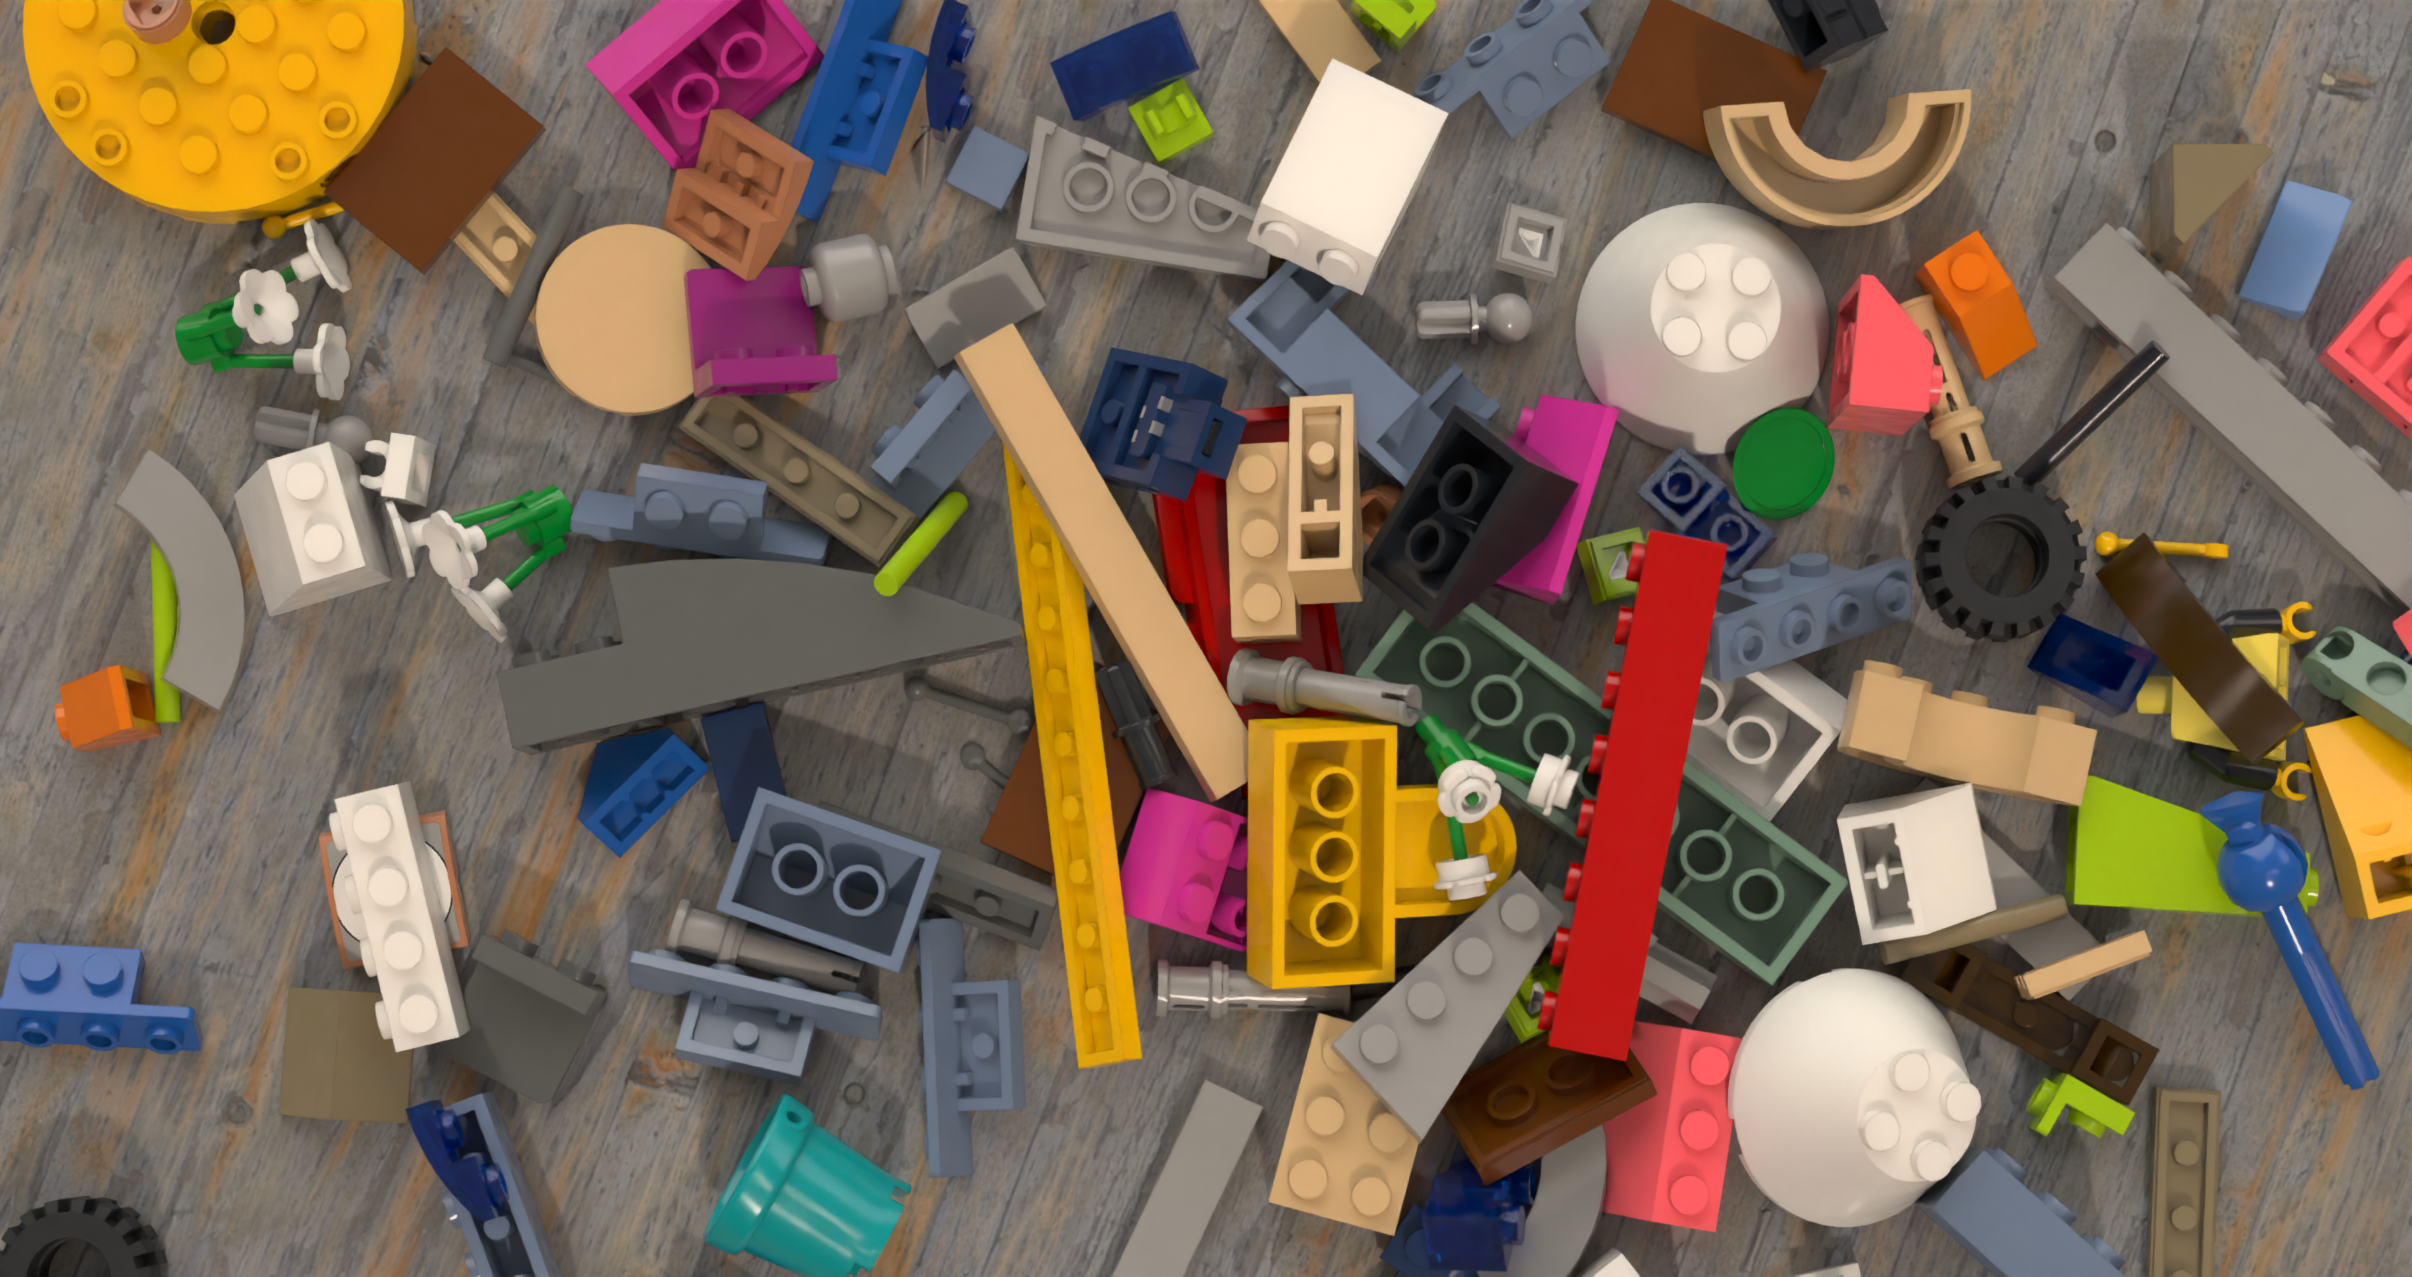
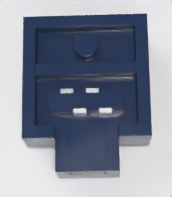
(1159, 424)

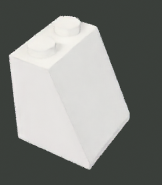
(1347, 177)
(311, 528)

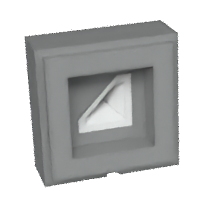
(1528, 243)

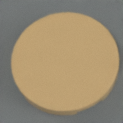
(618, 319)

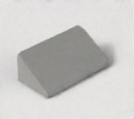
(975, 306)

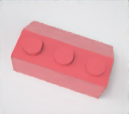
(1879, 364)
(1674, 1147)

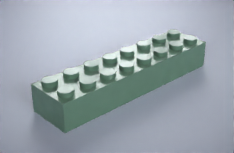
(1725, 865)

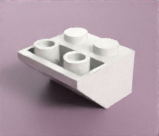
(1916, 862)

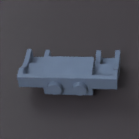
(1319, 355)

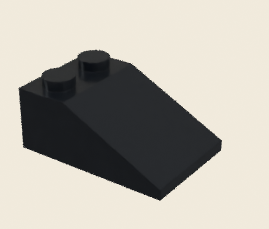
(1464, 518)

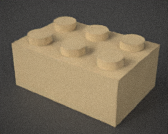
(1342, 1145)

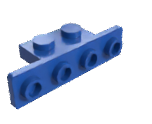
(857, 100)
(89, 1001)

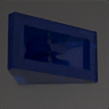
(2093, 665)

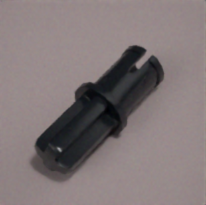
(1135, 724)

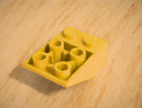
(2366, 811)

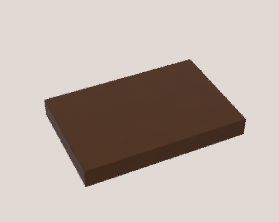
(1696, 64)
(435, 160)
(1021, 818)
(1537, 1102)

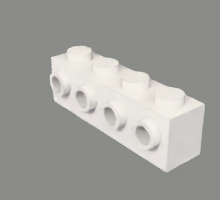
(401, 917)

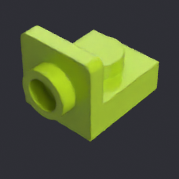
(1393, 20)
(2089, 1111)

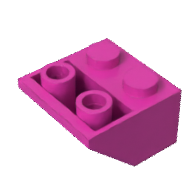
(1188, 869)

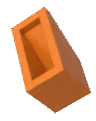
(1978, 304)
(107, 709)

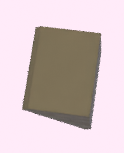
(2192, 184)
(340, 1062)

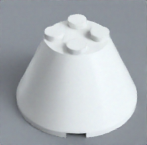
(1701, 326)
(1850, 1098)

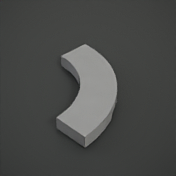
(203, 573)
(1564, 1209)

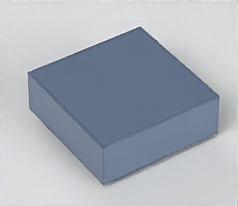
(988, 169)

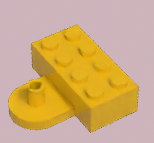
(1345, 851)

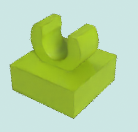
(1170, 122)

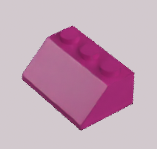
(702, 59)
(1575, 441)

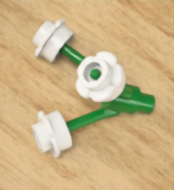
(1470, 792)

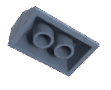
(830, 880)

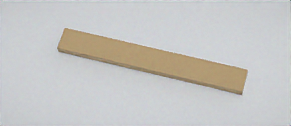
(1109, 559)

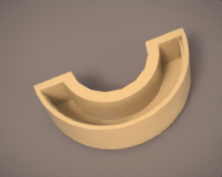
(1807, 190)
(1962, 741)

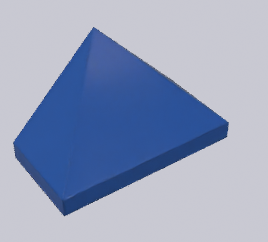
(636, 784)

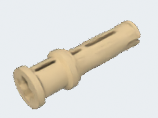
(1965, 420)

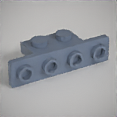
(1521, 65)
(935, 446)
(699, 514)
(1803, 610)
(748, 1020)
(968, 1047)

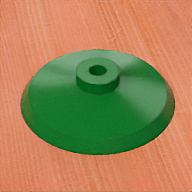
(1783, 463)

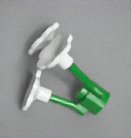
(268, 316)
(535, 518)

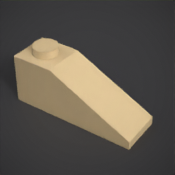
(1324, 500)

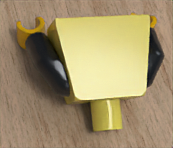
(2265, 641)

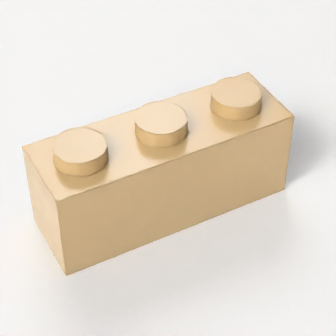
(1257, 516)

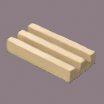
(2083, 965)

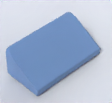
(2294, 249)

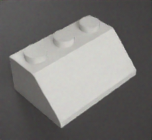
(1763, 731)

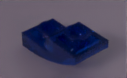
(1124, 65)
(946, 87)
(1702, 508)
(471, 1180)

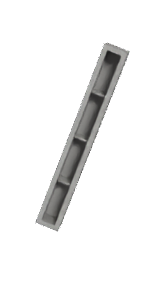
(2245, 410)

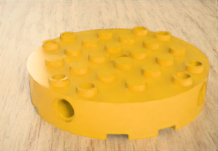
(224, 124)

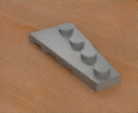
(1116, 207)
(1441, 1013)

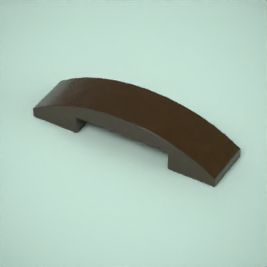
(2198, 650)
(2042, 1027)

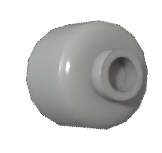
(848, 278)

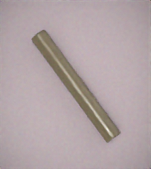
(1979, 928)

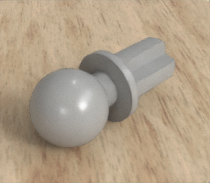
(1504, 318)
(304, 431)

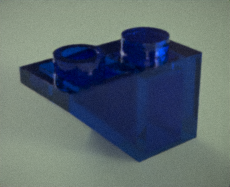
(1476, 1224)

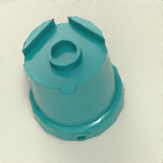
(806, 1199)

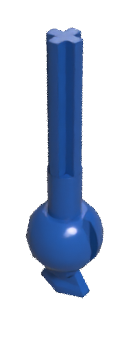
(2264, 873)

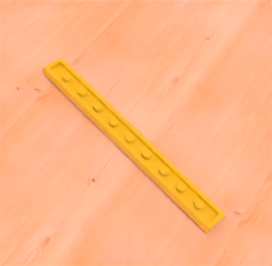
(1075, 787)

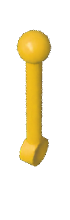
(276, 226)
(2108, 544)

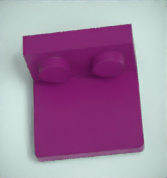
(753, 334)

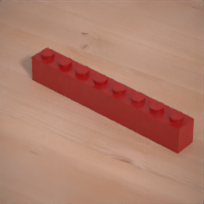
(1635, 794)

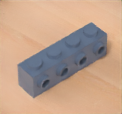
(513, 1243)

